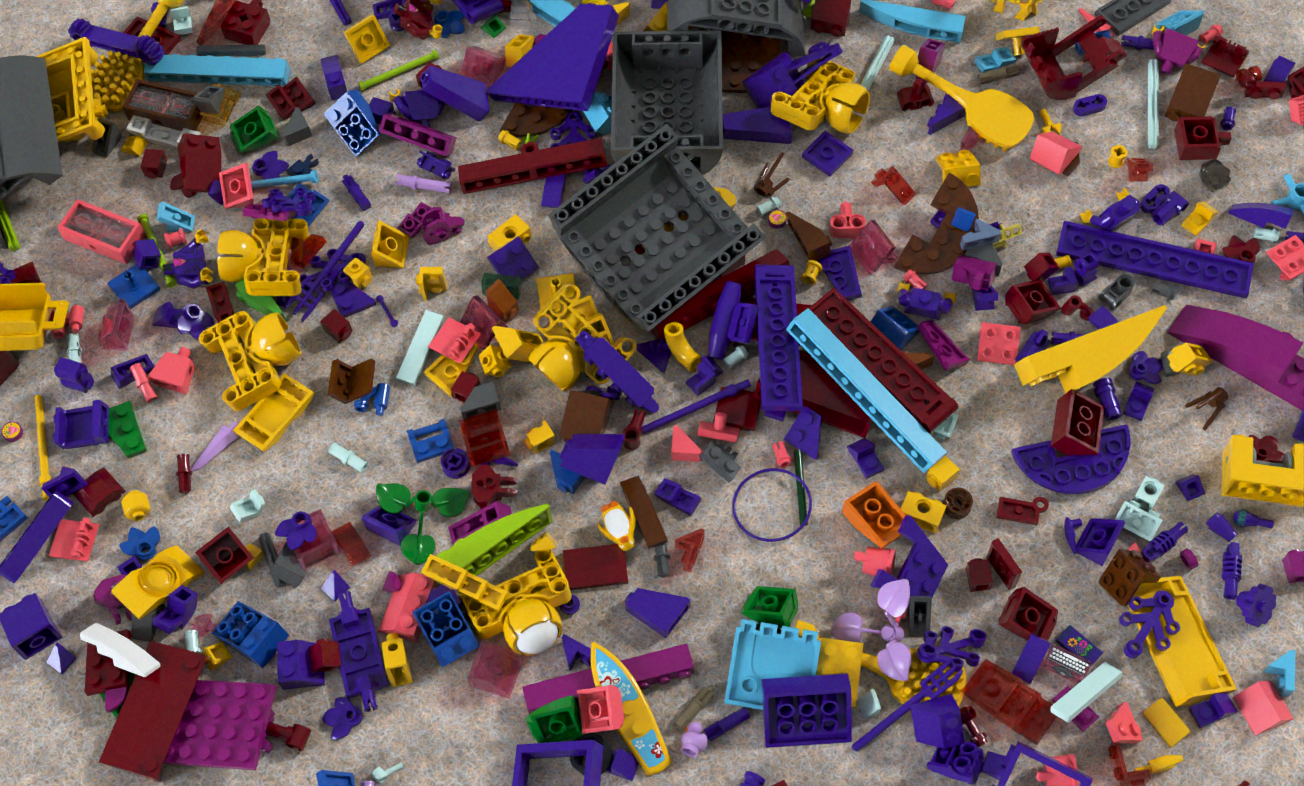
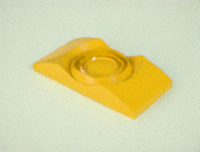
(274, 413)
(150, 585)

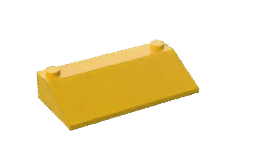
(1192, 662)

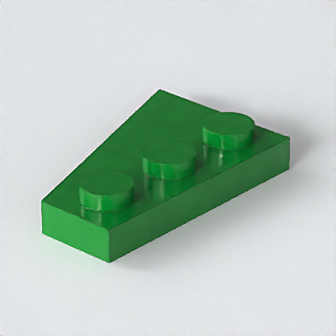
(126, 430)

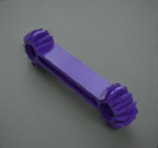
(139, 47)

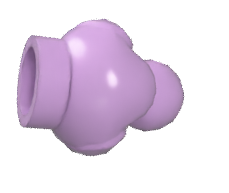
(693, 740)

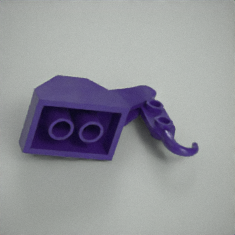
(783, 76)

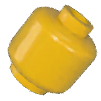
(135, 505)

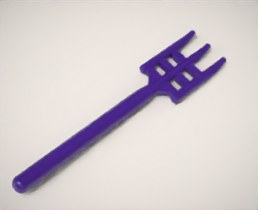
(314, 286)
(926, 691)

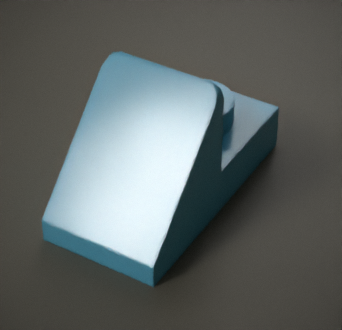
(175, 218)
(1286, 668)

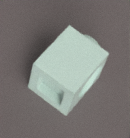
(1146, 500)

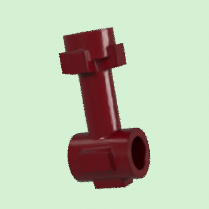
(967, 716)

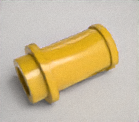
(509, 139)
(1063, 262)

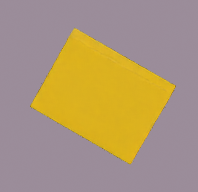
(389, 246)

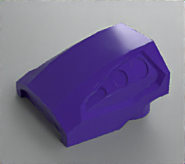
(958, 762)

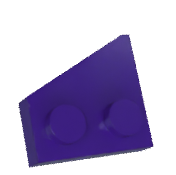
(350, 299)
(806, 432)

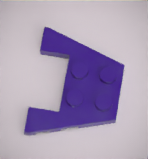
(923, 565)

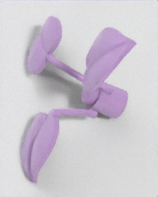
(896, 658)

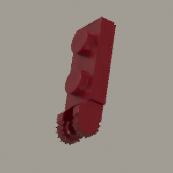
(220, 301)

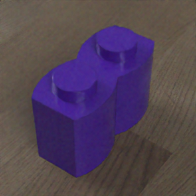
(73, 375)

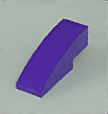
(1262, 213)

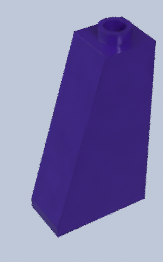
(457, 91)
(756, 126)

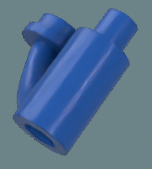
(381, 395)

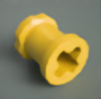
(1117, 157)
(807, 274)

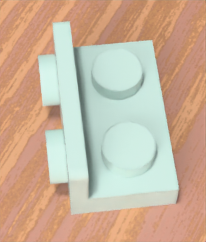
(1139, 521)

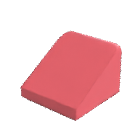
(1205, 246)

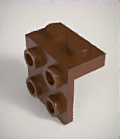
(351, 382)
(1126, 574)

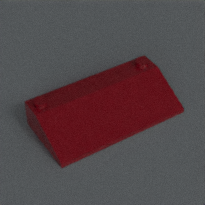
(827, 398)
(153, 712)

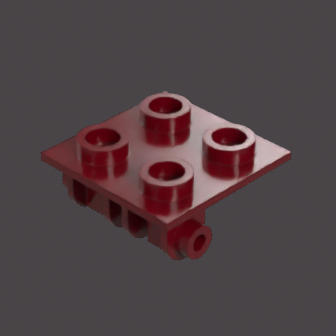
(1225, 56)

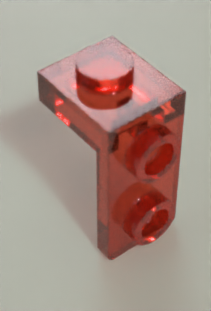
(895, 184)
(1133, 778)

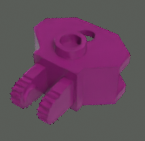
(440, 225)
(104, 597)

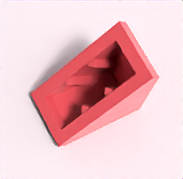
(683, 447)

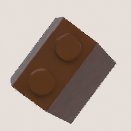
(1192, 93)
(585, 414)

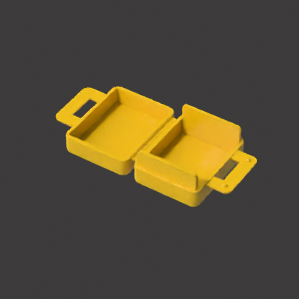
(26, 316)

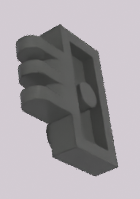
(721, 460)

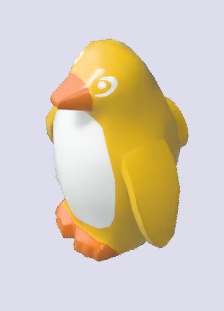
(618, 525)

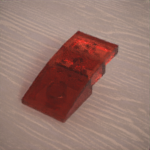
(214, 20)
(1010, 701)

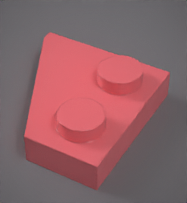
(1123, 726)

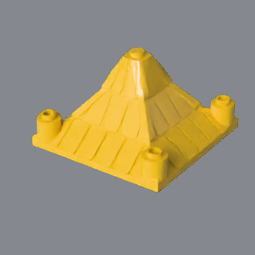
(72, 90)

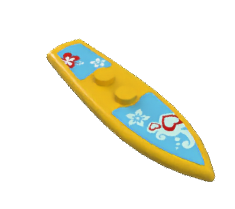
(639, 726)

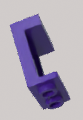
(81, 426)

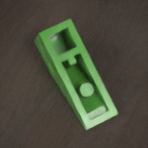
(263, 304)

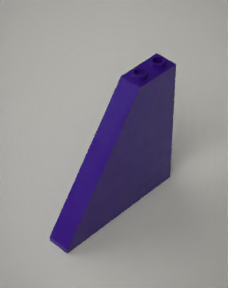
(564, 64)

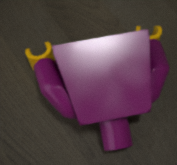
(1174, 49)

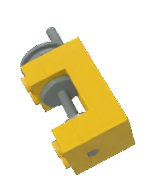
(1262, 480)

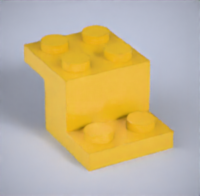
(586, 309)

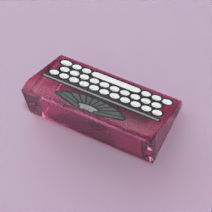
(1066, 664)

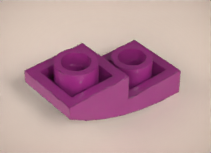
(411, 223)

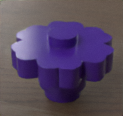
(1257, 604)

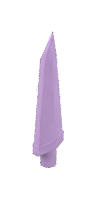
(221, 440)

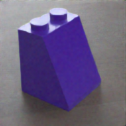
(592, 454)
(29, 626)

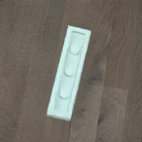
(419, 350)
(1086, 692)

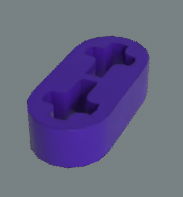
(1090, 105)
(1152, 196)

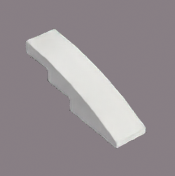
(122, 650)

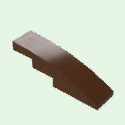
(644, 512)

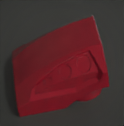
(99, 492)

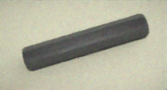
(270, 555)

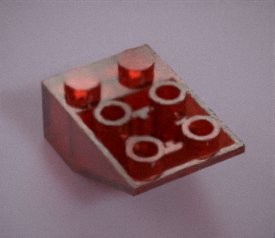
(484, 437)

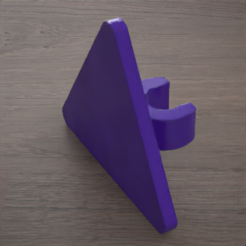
(656, 352)

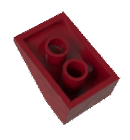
(199, 161)

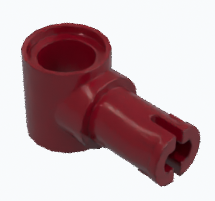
(634, 429)
(292, 736)

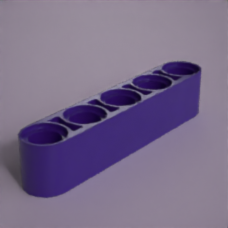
(35, 536)

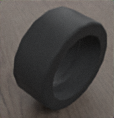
(577, 761)

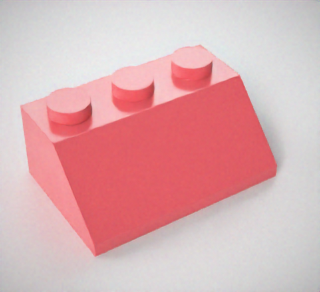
(398, 614)

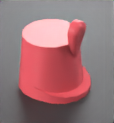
(876, 559)
(1055, 778)

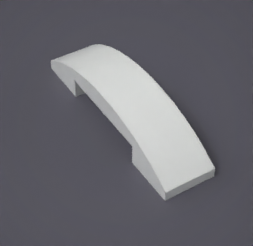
(156, 133)

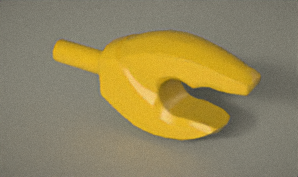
(1161, 763)

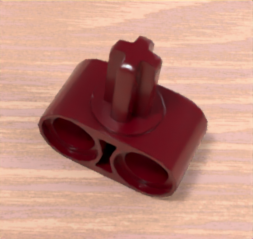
(915, 96)

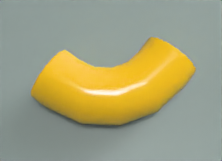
(680, 347)

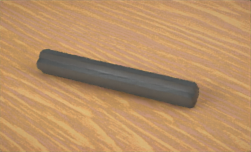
(230, 50)

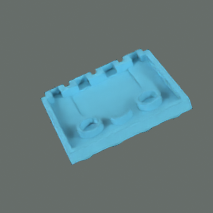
(766, 656)

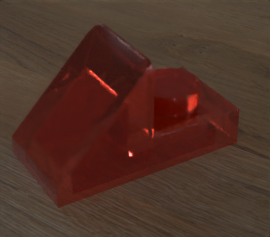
(1138, 169)
(304, 251)
(692, 543)

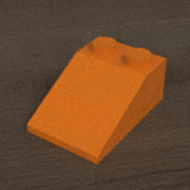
(874, 514)

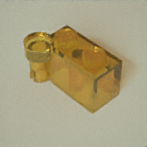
(228, 102)

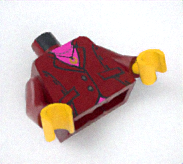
(417, 18)

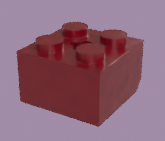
(246, 22)
(1199, 138)

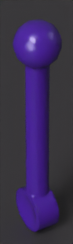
(394, 323)

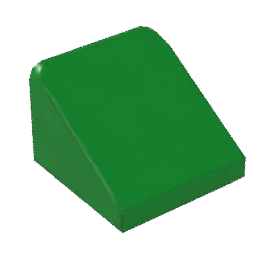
(493, 26)

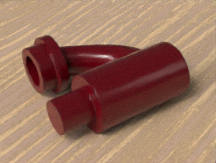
(1075, 303)

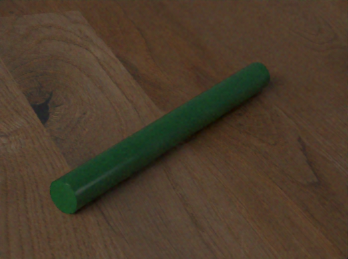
(800, 488)

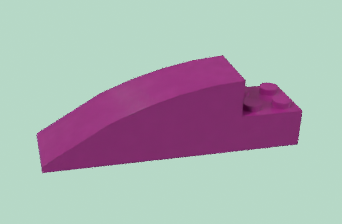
(1246, 348)

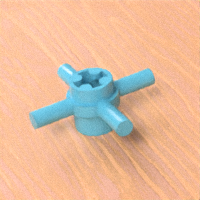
(1295, 197)

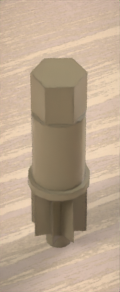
(1003, 72)
(694, 707)

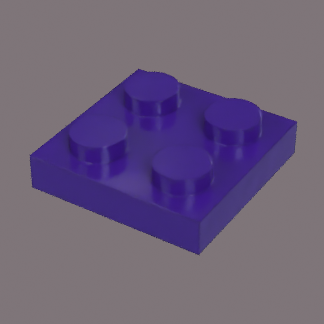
(827, 153)
(513, 259)

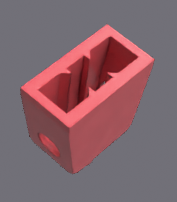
(174, 371)

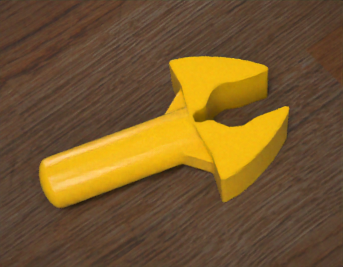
(1048, 122)

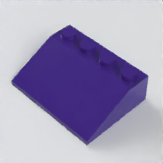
(807, 710)

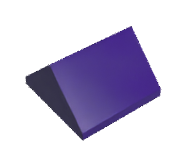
(388, 526)
(1099, 539)

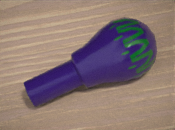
(1245, 519)

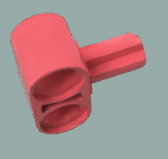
(846, 223)

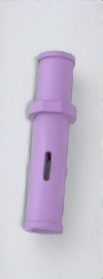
(422, 183)

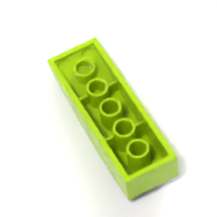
(497, 539)

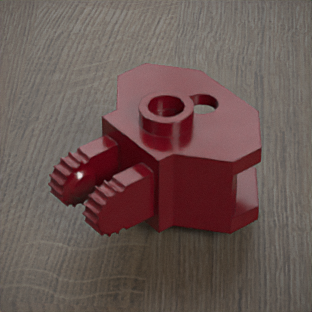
(488, 486)

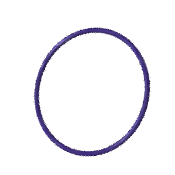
(776, 539)

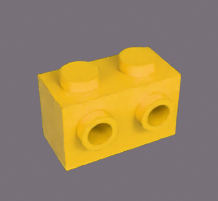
(1189, 359)

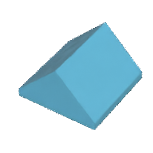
(1182, 22)

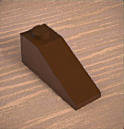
(810, 237)

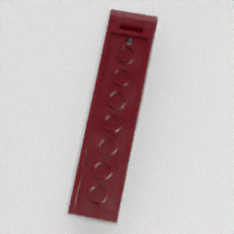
(885, 361)

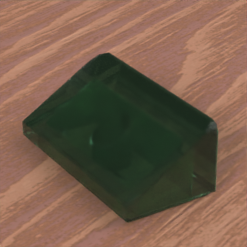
(512, 283)

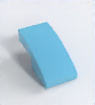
(997, 59)

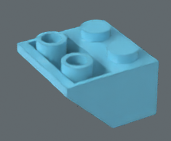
(600, 112)

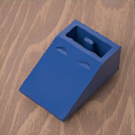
(353, 121)
(445, 629)
(250, 634)

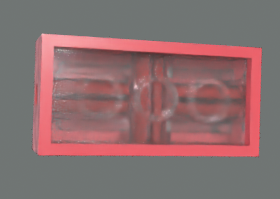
(101, 231)

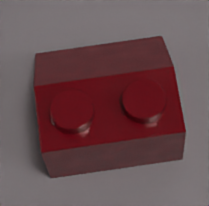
(831, 16)
(224, 555)

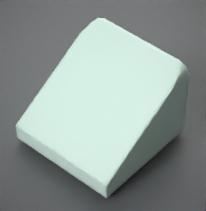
(869, 704)

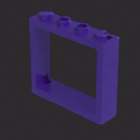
(588, 748)
(1014, 752)

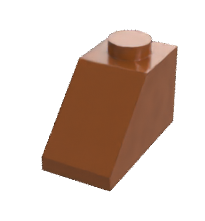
(501, 301)

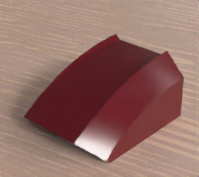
(1031, 301)
(1028, 614)

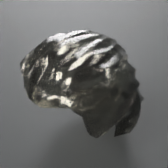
(1214, 175)

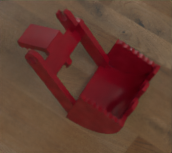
(1042, 50)

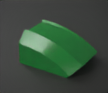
(253, 130)
(771, 605)
(556, 721)

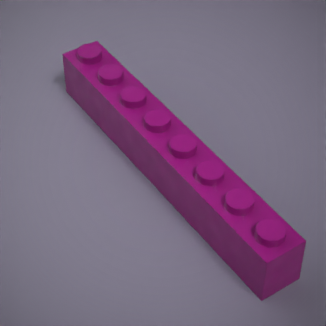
(646, 670)

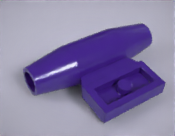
(731, 321)

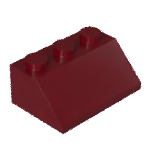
(1077, 424)

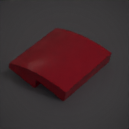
(289, 97)
(741, 410)

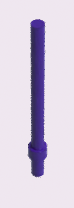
(730, 390)

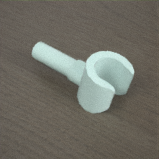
(381, 775)

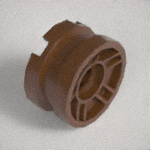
(964, 499)

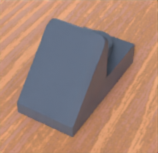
(983, 235)

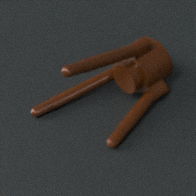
(764, 185)
(1214, 399)

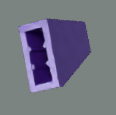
(657, 609)

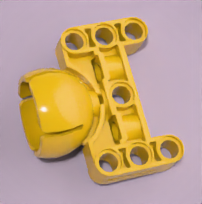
(827, 94)
(263, 257)
(263, 348)
(559, 356)

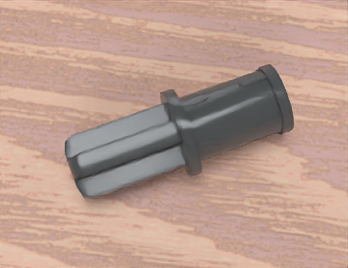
(662, 560)

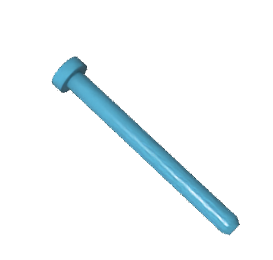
(313, 176)

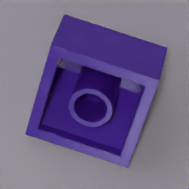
(295, 666)
(938, 722)

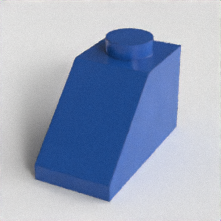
(565, 479)

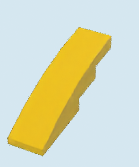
(464, 582)

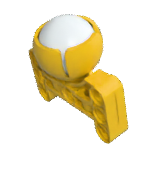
(529, 610)

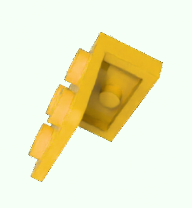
(962, 165)

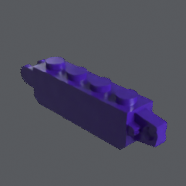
(618, 371)

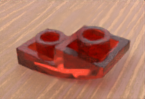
(351, 543)

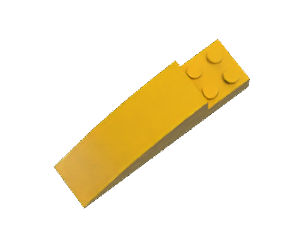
(1089, 355)

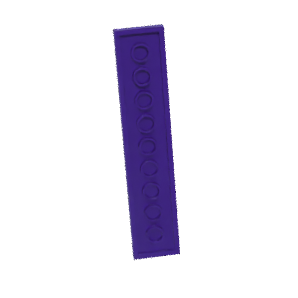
(1157, 259)

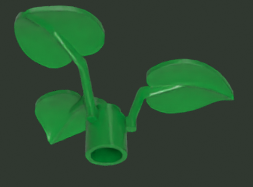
(395, 496)

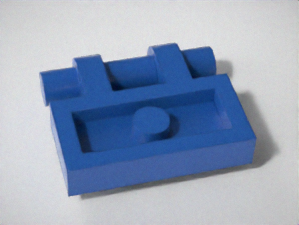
(10, 517)

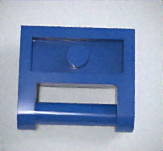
(432, 446)

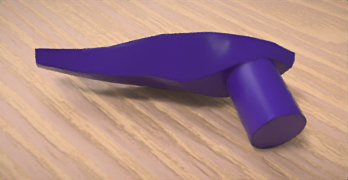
(504, 460)
(1069, 526)

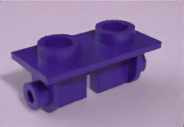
(442, 167)
(1036, 343)

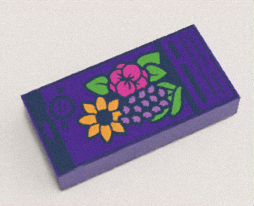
(1076, 643)

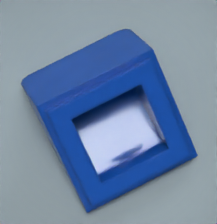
(963, 219)

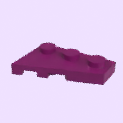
(258, 211)
(943, 347)

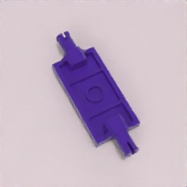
(359, 652)

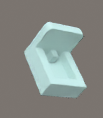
(182, 20)
(946, 428)
(248, 507)

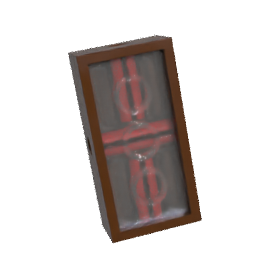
(163, 105)

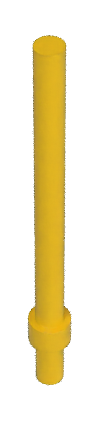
(42, 444)

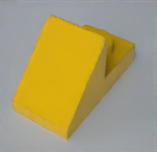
(1199, 218)

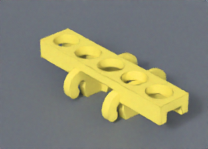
(1003, 237)

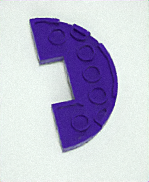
(1076, 472)

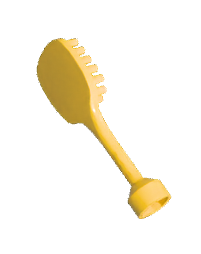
(118, 72)
(989, 112)
(918, 670)

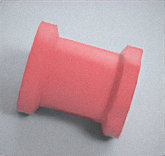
(175, 238)

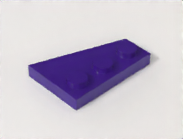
(841, 272)

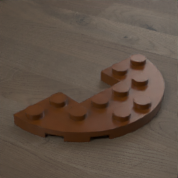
(533, 120)
(945, 244)

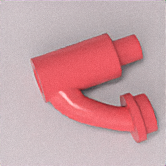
(75, 321)

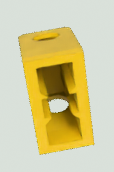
(396, 660)

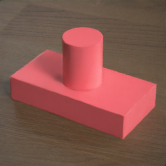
(718, 429)

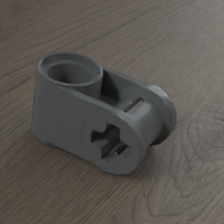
(1115, 293)

